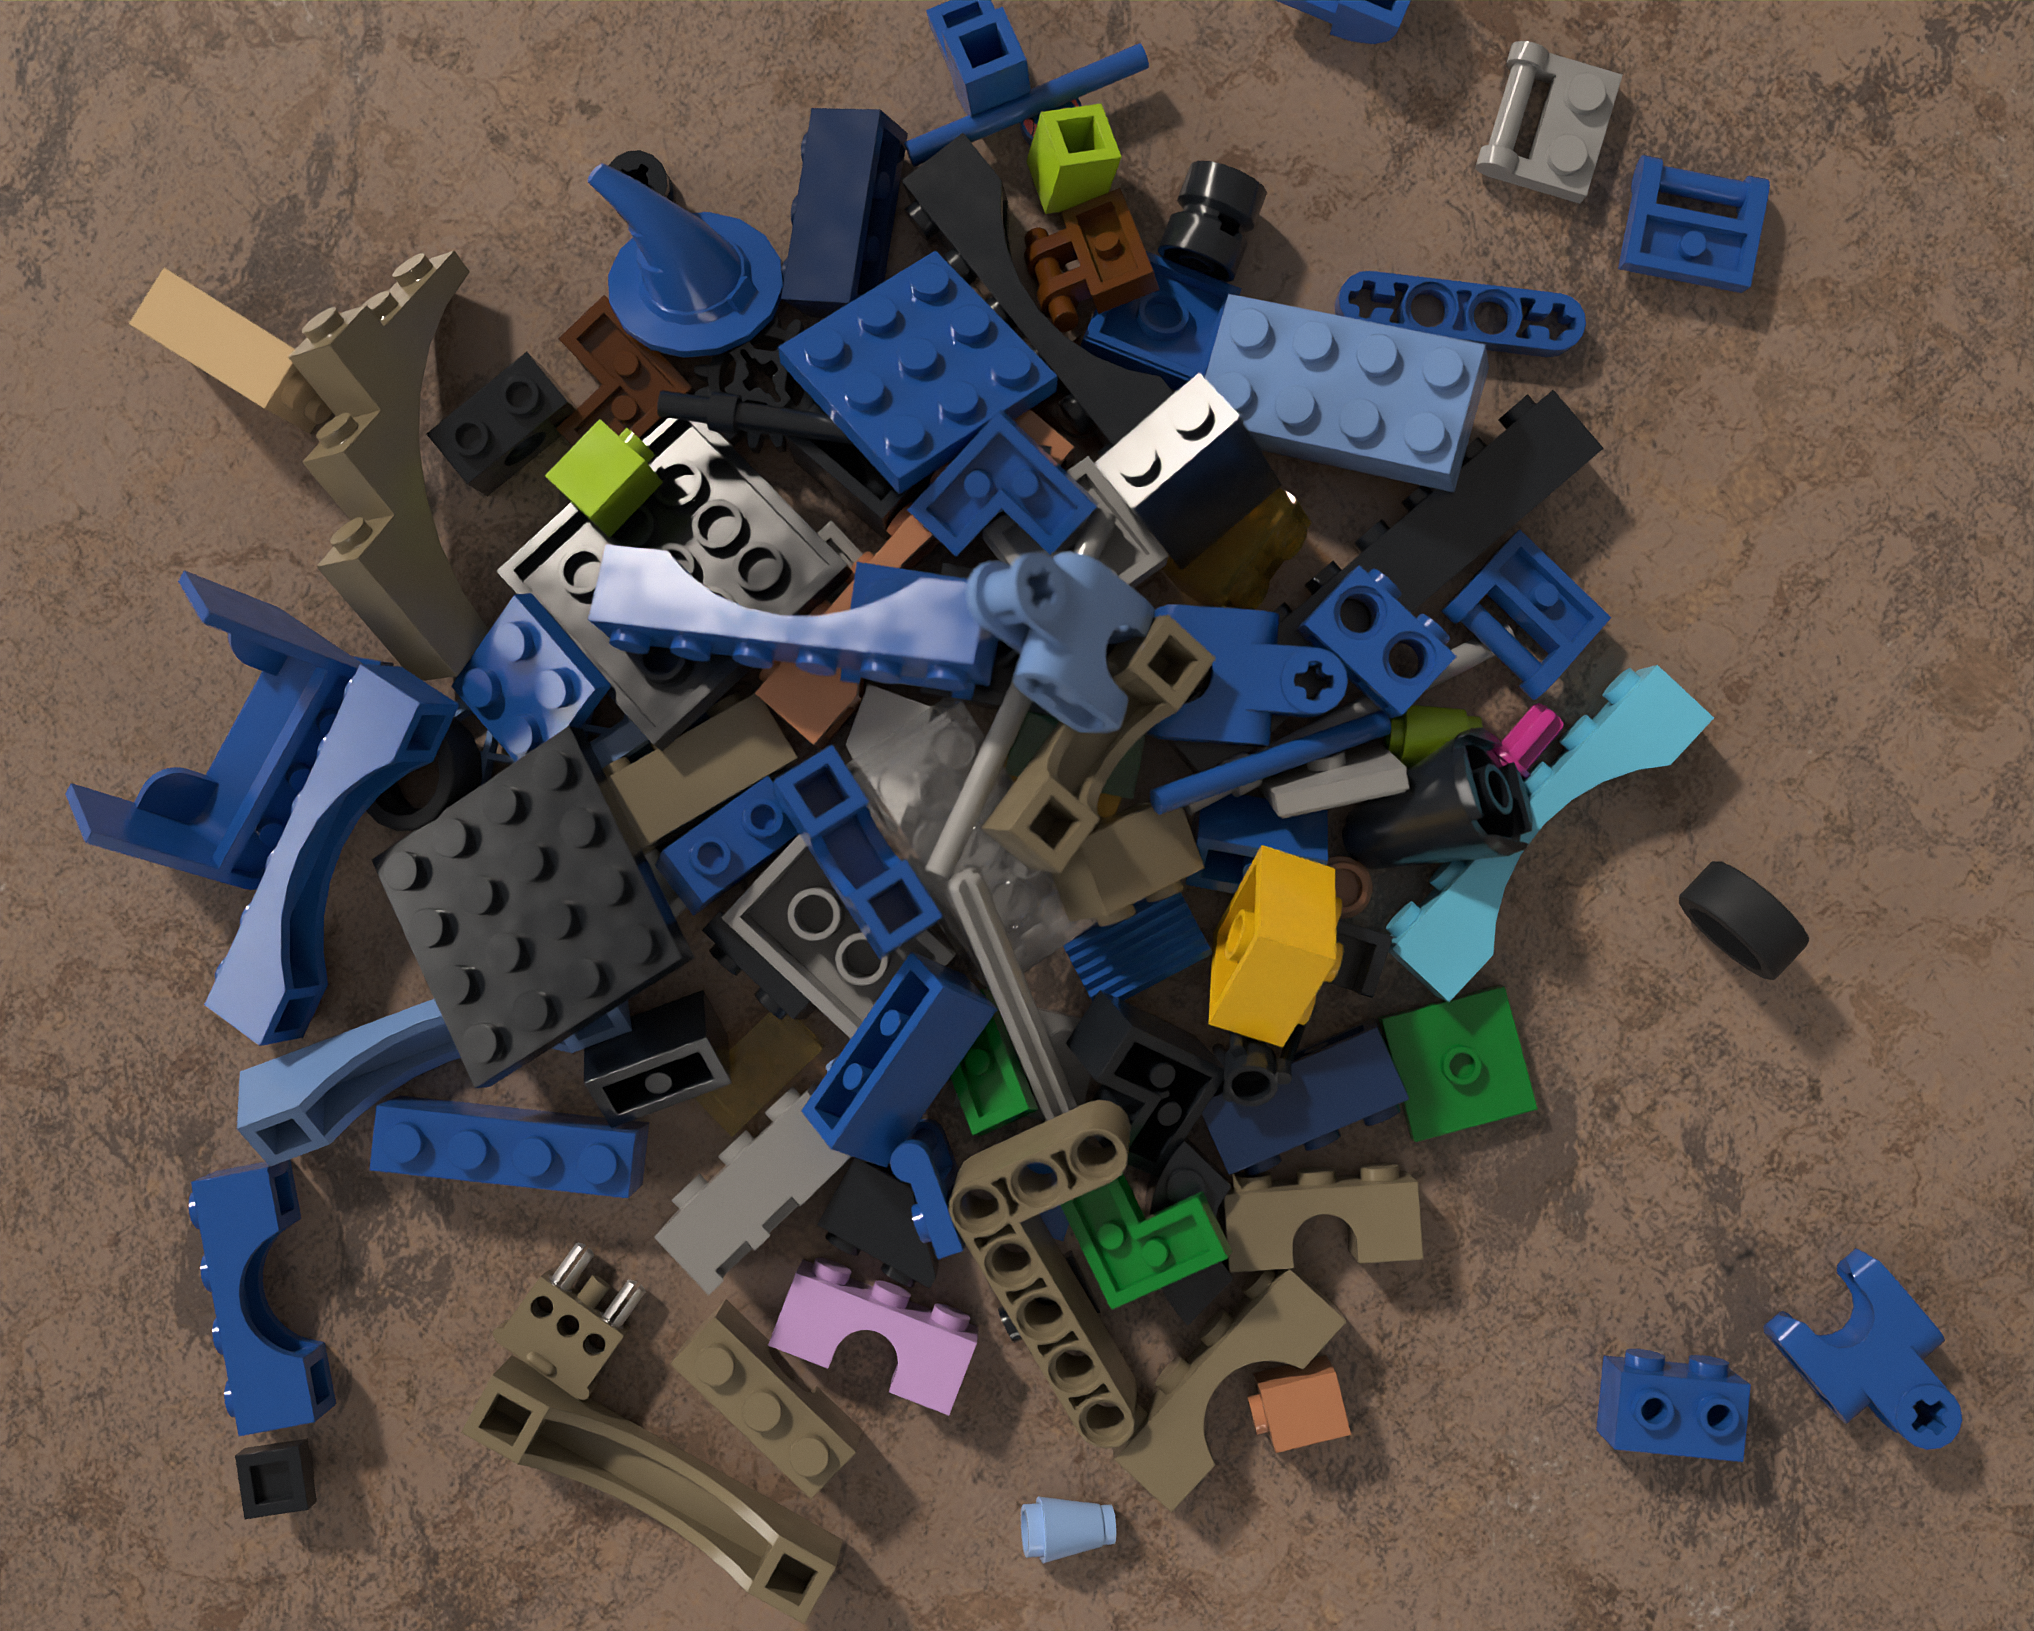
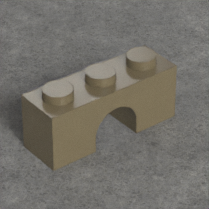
(1377, 1206)
(791, 1427)

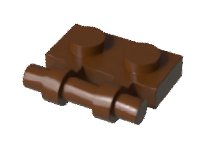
(1110, 257)

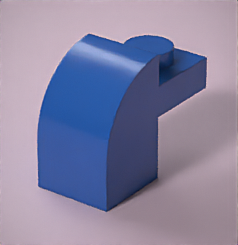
(980, 53)

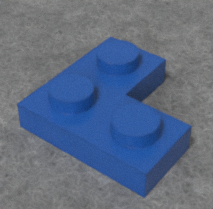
(1008, 473)

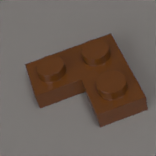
(628, 375)

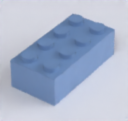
(1349, 390)

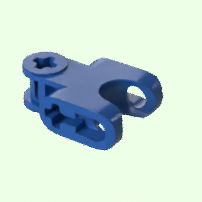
(1248, 678)
(1874, 1357)

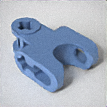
(1060, 622)

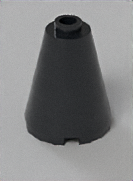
(1455, 810)

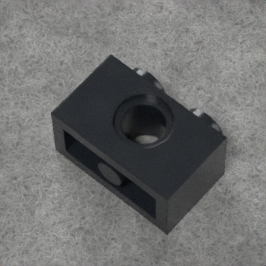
(503, 425)

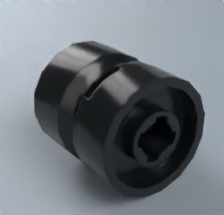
(1217, 209)

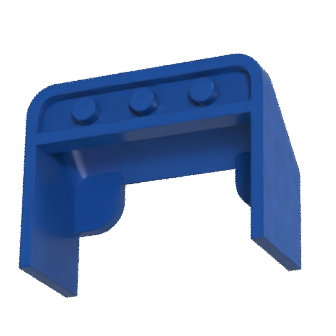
(238, 811)

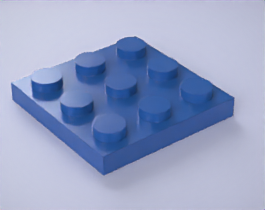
(916, 370)

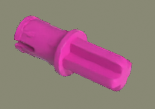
(1529, 738)

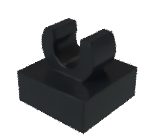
(276, 1478)

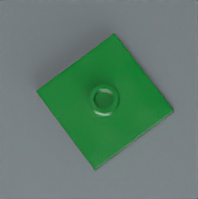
(1459, 1063)

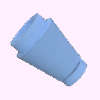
(1065, 1528)

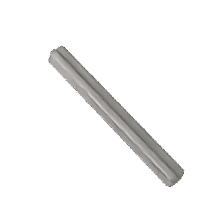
(1011, 992)

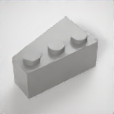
(751, 1194)

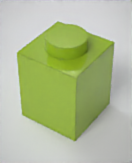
(1072, 156)
(606, 476)

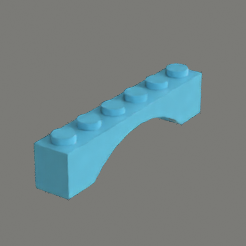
(1639, 728)

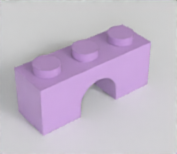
(929, 1343)

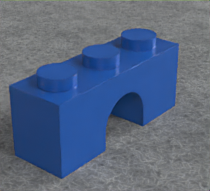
(853, 854)

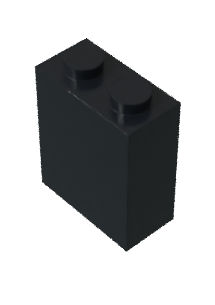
(1189, 471)

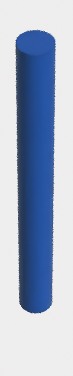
(1040, 99)
(1269, 762)

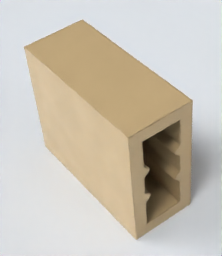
(229, 349)

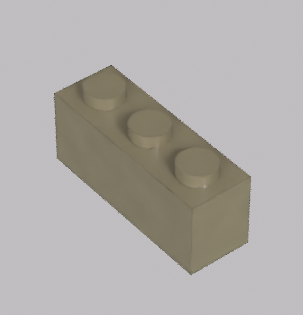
(700, 770)

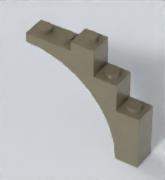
(369, 461)

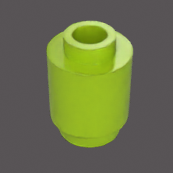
(1425, 730)

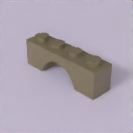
(1058, 791)
(1275, 1321)

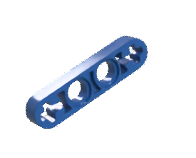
(1459, 306)

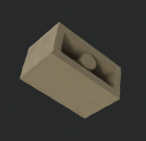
(1125, 861)

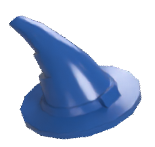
(687, 277)

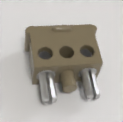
(552, 1347)

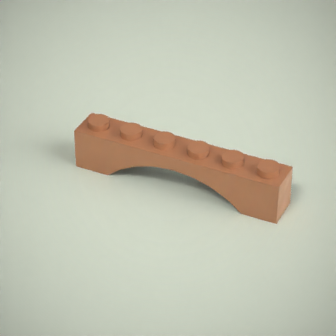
(823, 704)

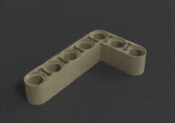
(1042, 1269)

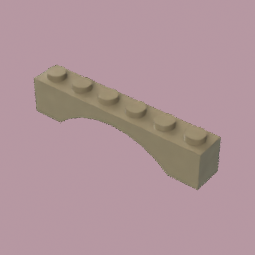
(744, 1532)

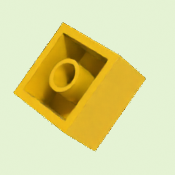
(1275, 947)

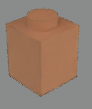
(1299, 1405)

